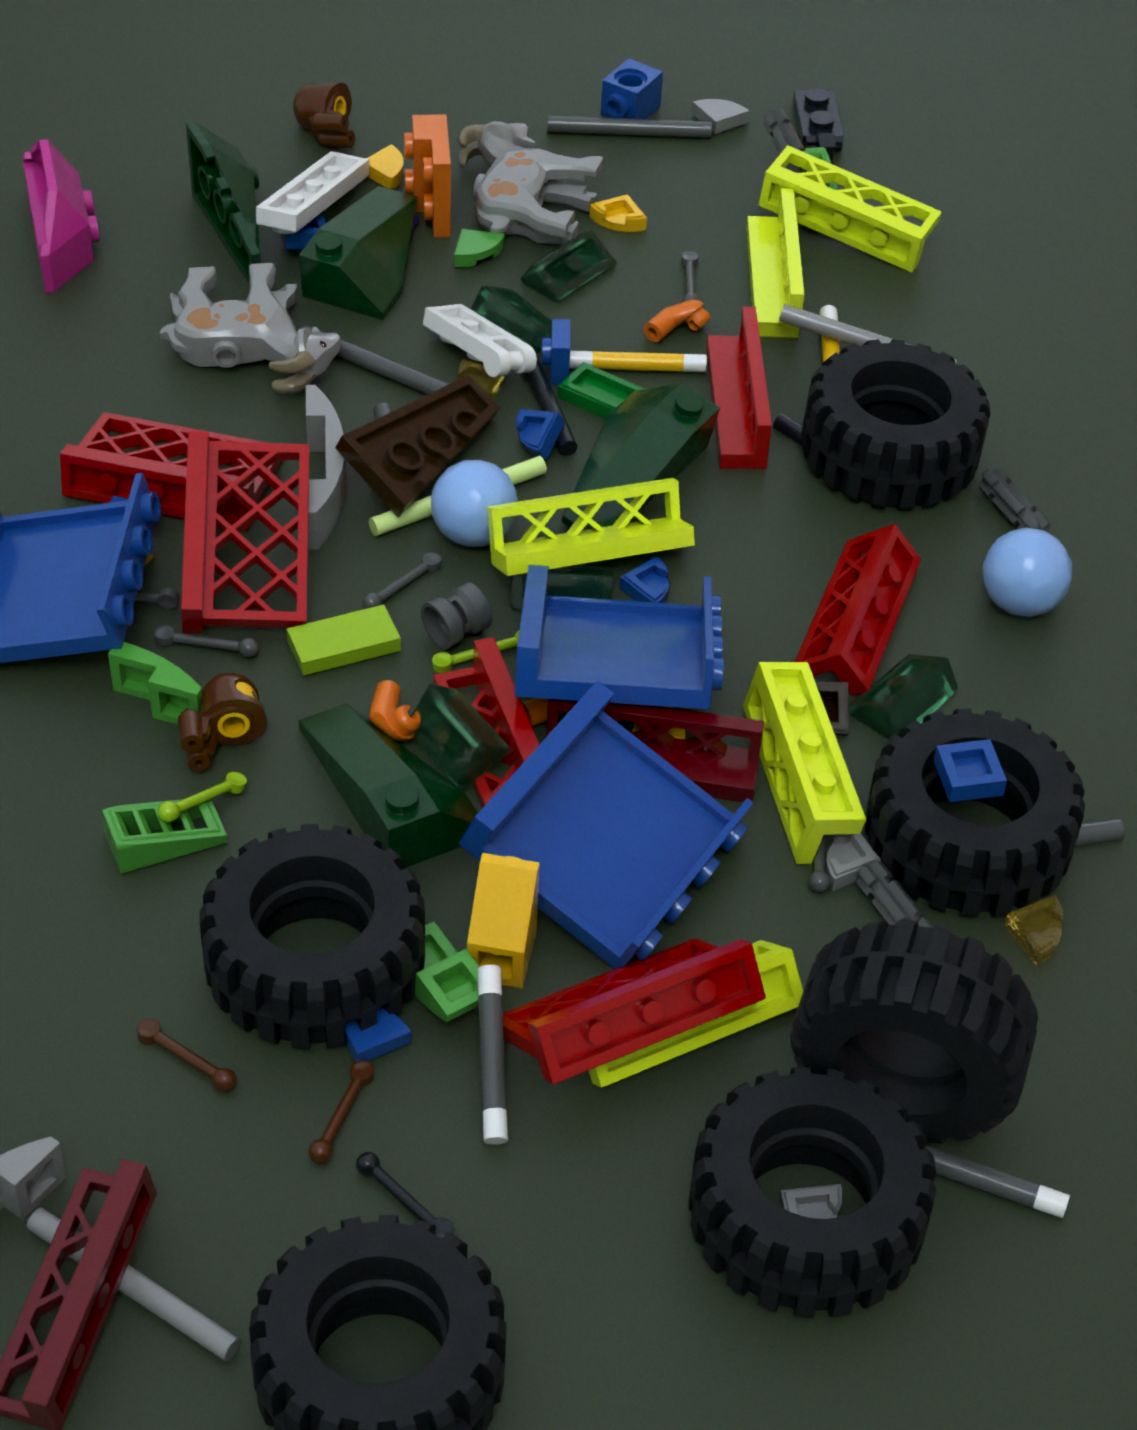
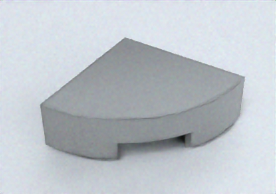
(721, 113)
(846, 857)
(813, 1202)

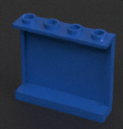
(73, 575)
(632, 647)
(610, 830)

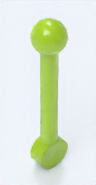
(444, 662)
(234, 783)

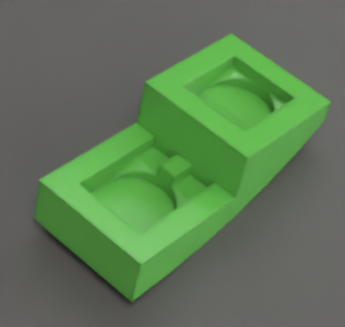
(155, 679)
(448, 979)

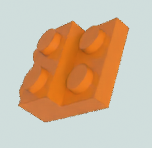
(430, 170)

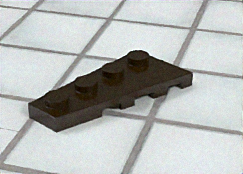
(418, 441)

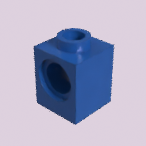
(631, 91)

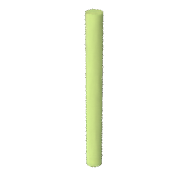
(422, 508)

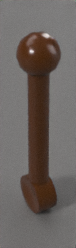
(150, 1032)
(361, 1075)

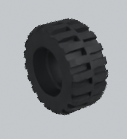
(895, 424)
(966, 862)
(301, 878)
(921, 1022)
(796, 1257)
(374, 1272)

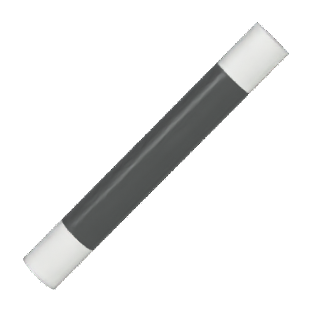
(492, 1055)
(999, 1183)

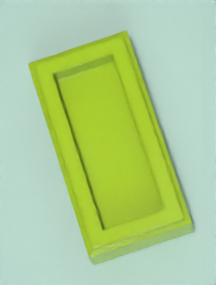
(343, 639)

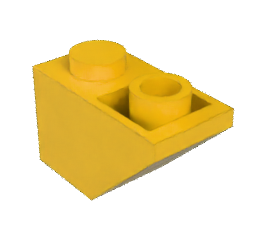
(505, 916)

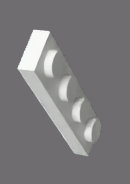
(311, 192)

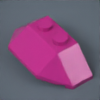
(60, 214)

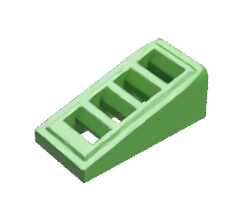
(135, 847)

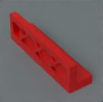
(742, 395)
(860, 607)
(502, 710)

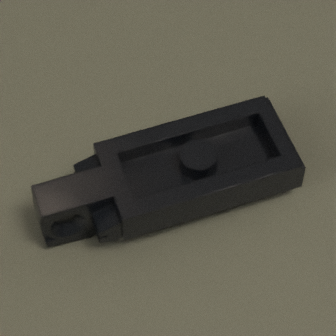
(818, 119)

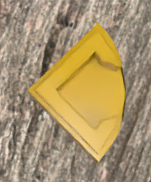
(386, 167)
(620, 211)

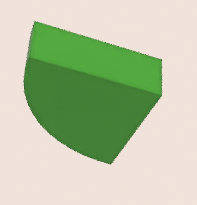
(477, 245)

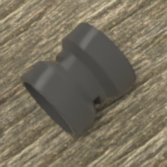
(459, 614)

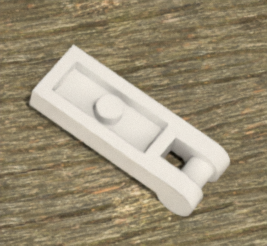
(481, 339)

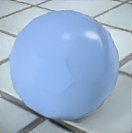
(462, 500)
(1027, 572)

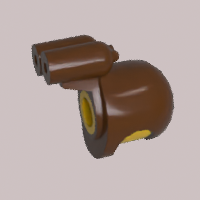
(326, 113)
(227, 716)

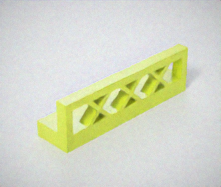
(843, 211)
(775, 266)
(594, 544)
(802, 758)
(782, 993)

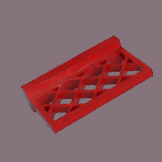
(100, 468)
(201, 541)
(634, 1006)

